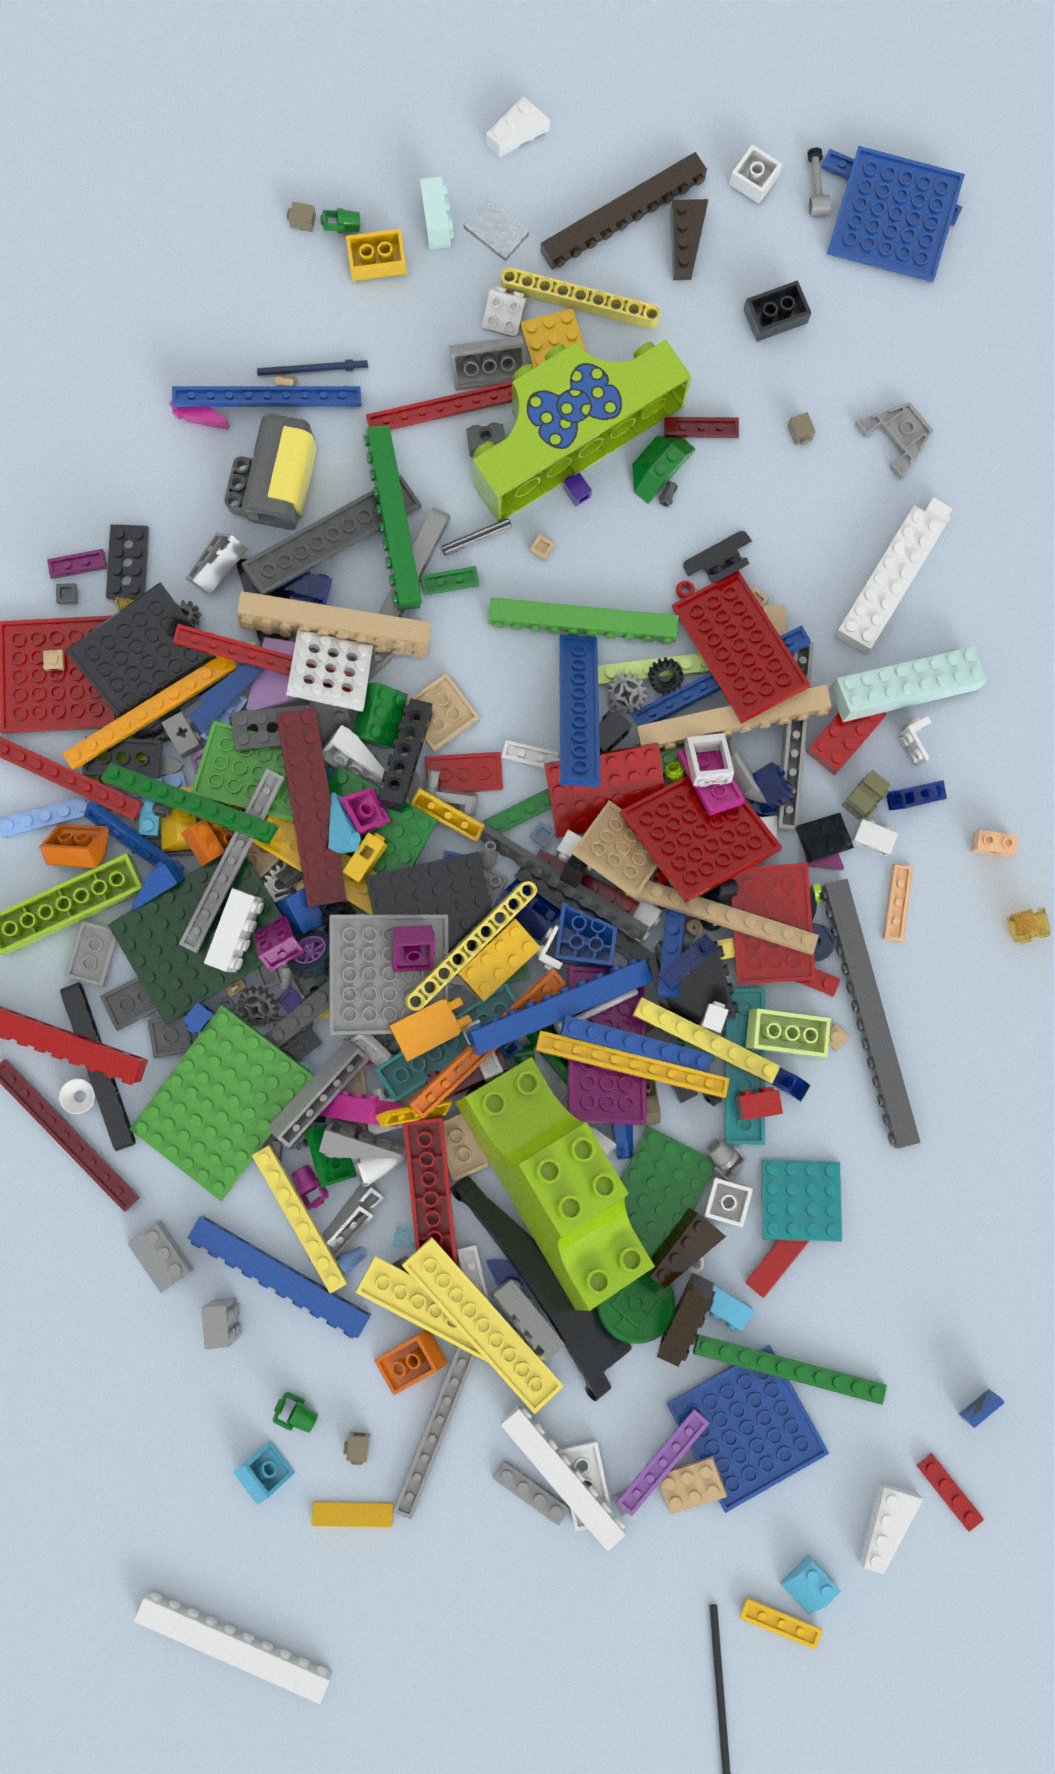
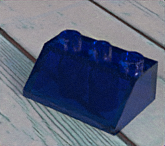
(536, 915)

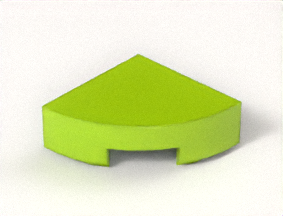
(816, 888)

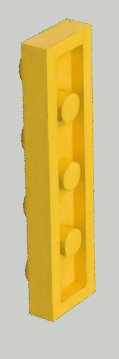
(780, 1623)

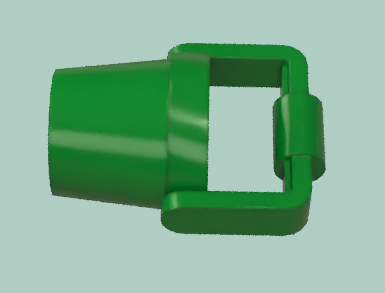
(346, 220)
(300, 1416)

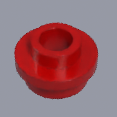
(684, 584)

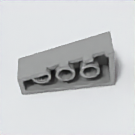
(526, 1319)

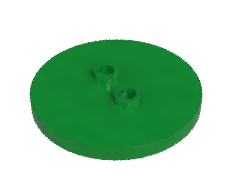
(638, 1311)

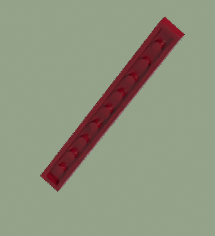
(67, 1137)

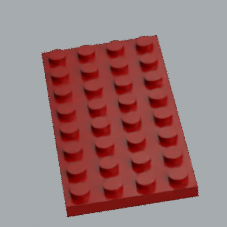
(740, 646)

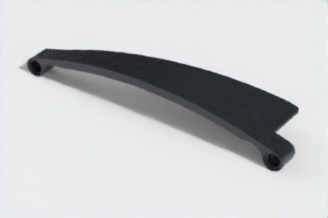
(581, 1331)

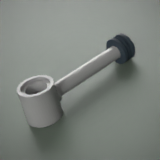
(819, 203)

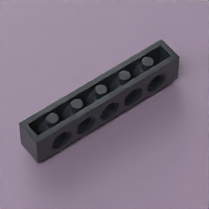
(396, 799)

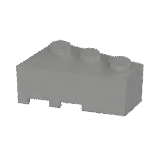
(216, 562)

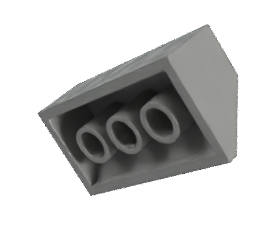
(487, 361)

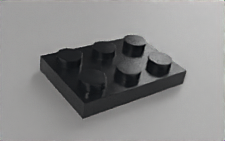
(824, 837)

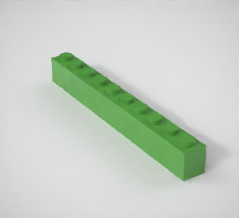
(583, 619)

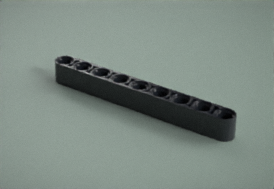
(104, 1087)

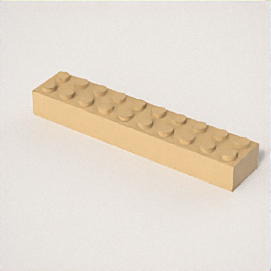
(287, 616)

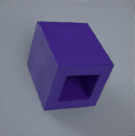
(577, 489)

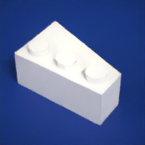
(516, 127)

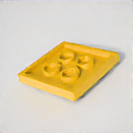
(549, 331)

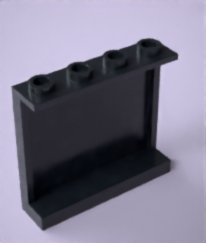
(699, 988)

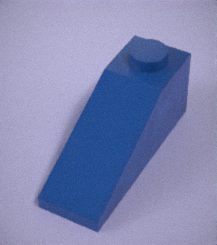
(159, 880)

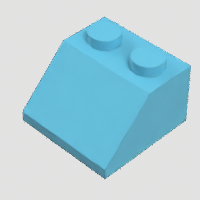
(263, 1473)
(810, 1586)

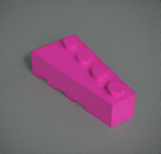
(358, 1108)

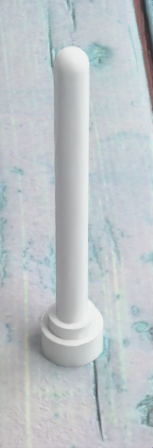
(599, 1008)

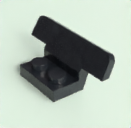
(720, 558)

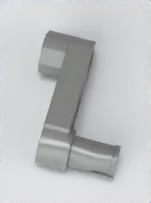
(467, 800)

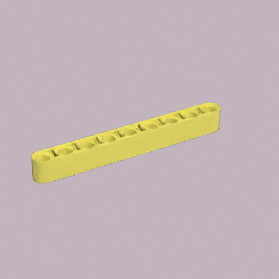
(587, 304)
(480, 942)

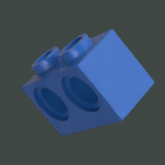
(198, 1018)

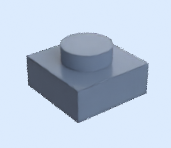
(542, 834)

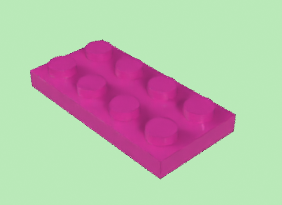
(715, 796)

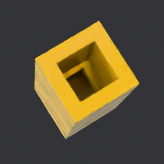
(366, 858)

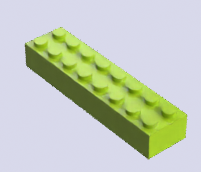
(68, 903)

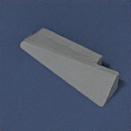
(351, 1218)

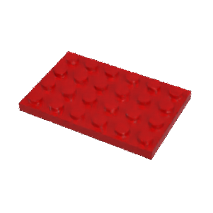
(624, 779)
(781, 896)

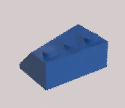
(585, 939)

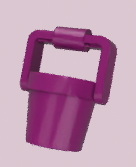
(306, 1182)

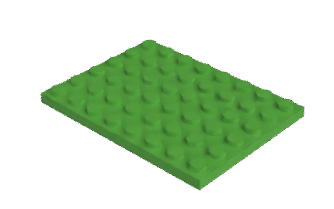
(221, 1102)

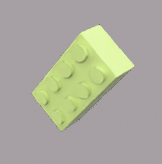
(788, 1033)

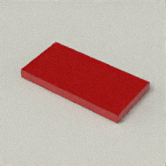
(467, 771)

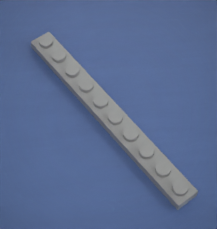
(229, 864)
(434, 1433)

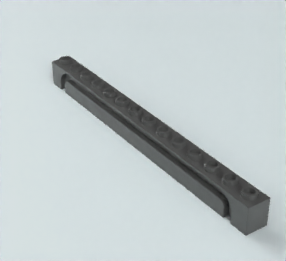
(870, 1014)

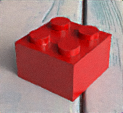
(758, 1104)

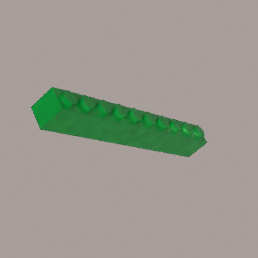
(393, 518)

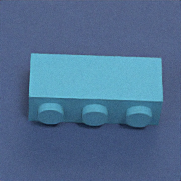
(730, 1309)

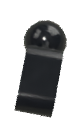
(720, 894)

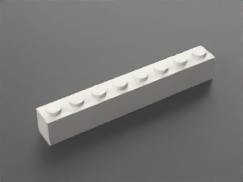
(563, 1478)

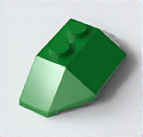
(658, 465)

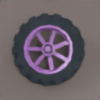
(315, 962)

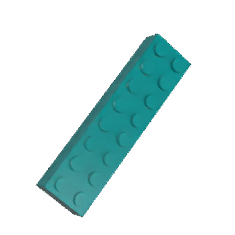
(405, 1077)

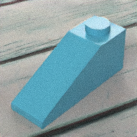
(342, 832)

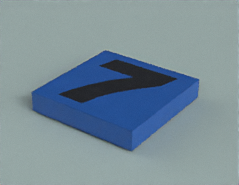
(981, 1408)

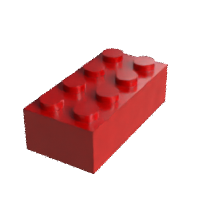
(841, 740)

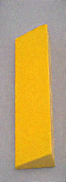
(447, 814)
(407, 1114)
(352, 1514)

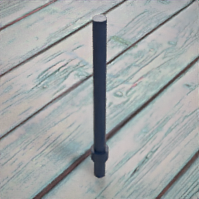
(349, 365)

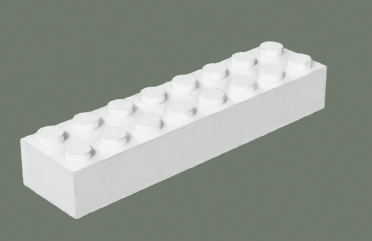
(890, 580)

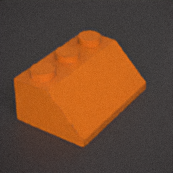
(75, 845)

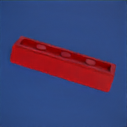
(774, 1265)

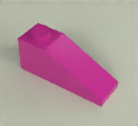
(200, 415)

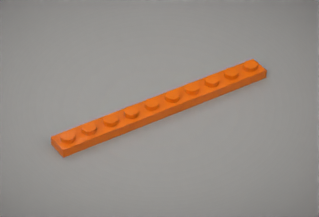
(467, 1062)

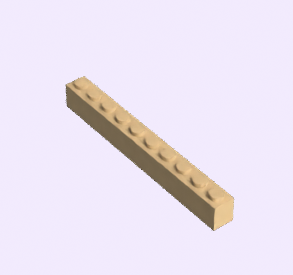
(724, 720)

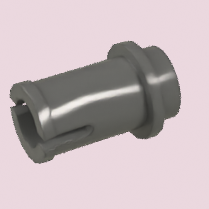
(667, 496)

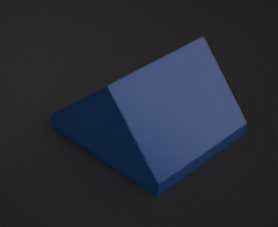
(299, 915)

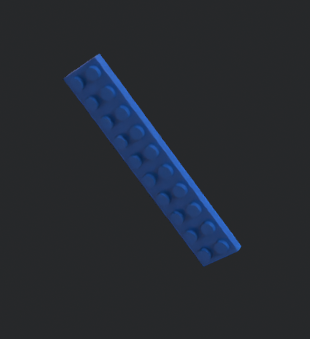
(578, 711)

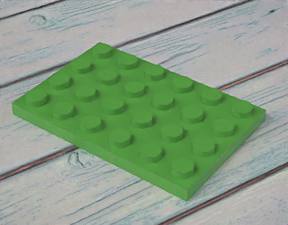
(234, 776)

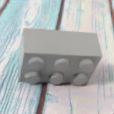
(221, 1323)

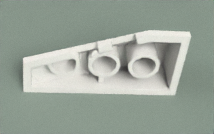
(349, 752)

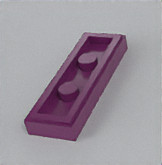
(77, 563)

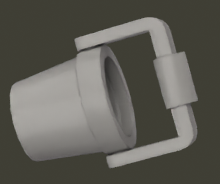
(725, 1157)

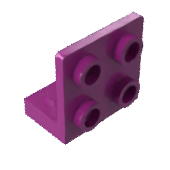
(277, 943)

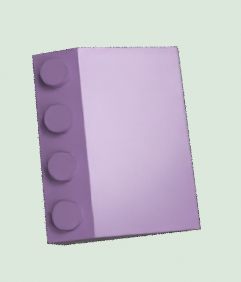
(269, 686)

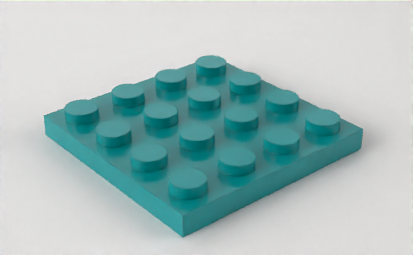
(801, 1200)

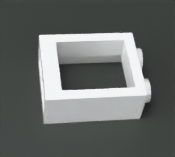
(705, 744)

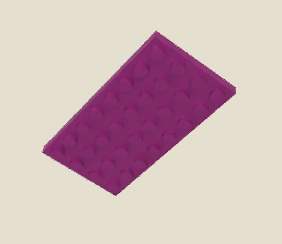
(601, 1093)

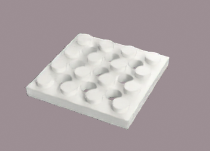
(316, 691)

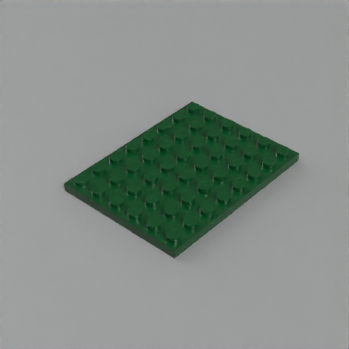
(152, 936)

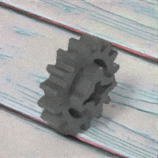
(258, 1005)

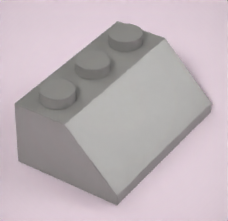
(160, 1256)

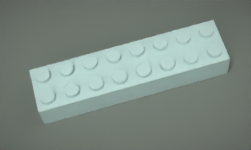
(908, 684)

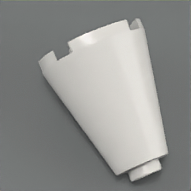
(373, 1168)

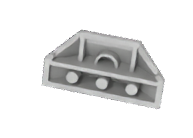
(743, 775)

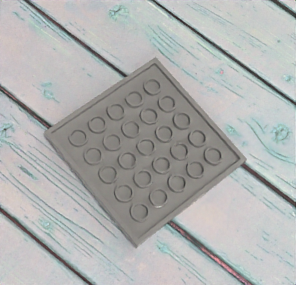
(362, 983)

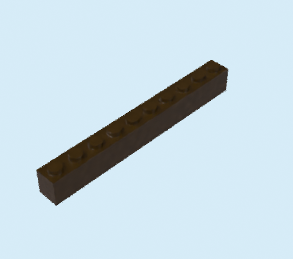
(623, 211)

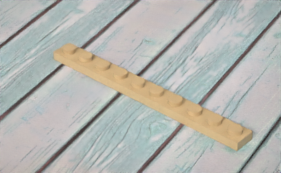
(730, 918)

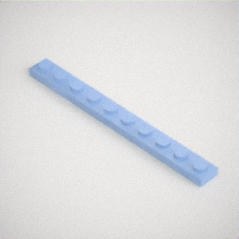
(65, 811)

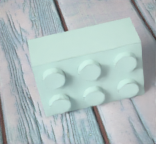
(436, 212)

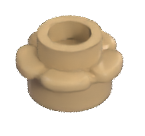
(698, 927)

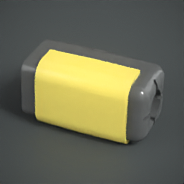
(276, 475)

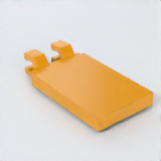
(428, 1027)

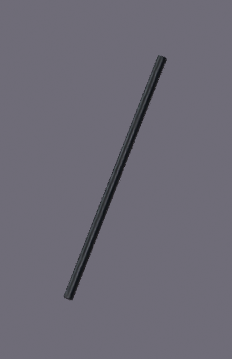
(719, 1689)

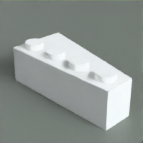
(887, 1525)

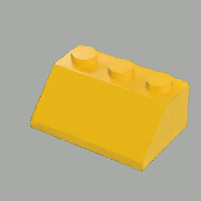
(173, 827)

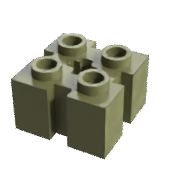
(865, 795)

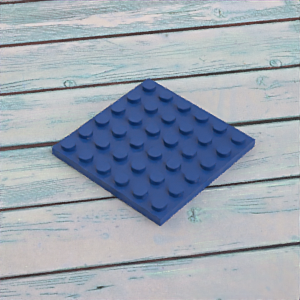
(895, 214)
(754, 1430)

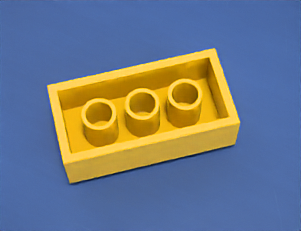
(498, 960)

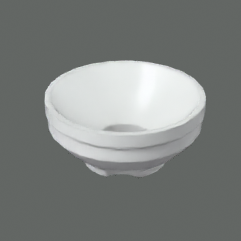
(68, 1100)

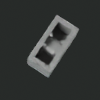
(188, 744)

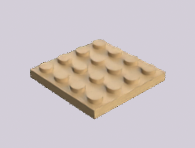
(615, 851)

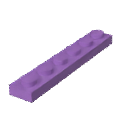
(662, 1462)

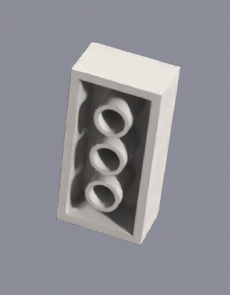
(234, 931)

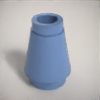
(351, 1259)

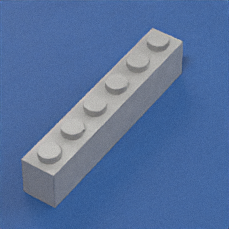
(318, 1093)

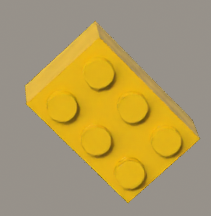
(376, 255)

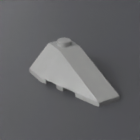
(344, 1141)

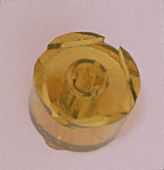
(1029, 924)

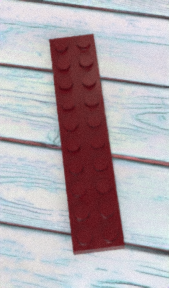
(310, 806)

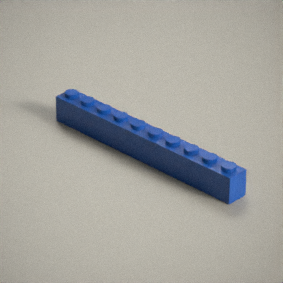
(554, 1007)
(278, 1276)

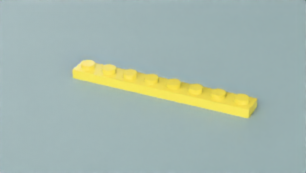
(706, 1040)
(300, 1219)

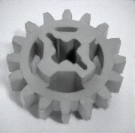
(629, 700)

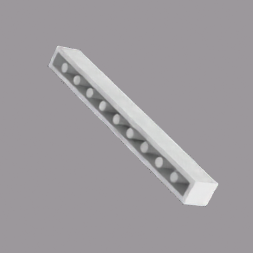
(233, 1647)

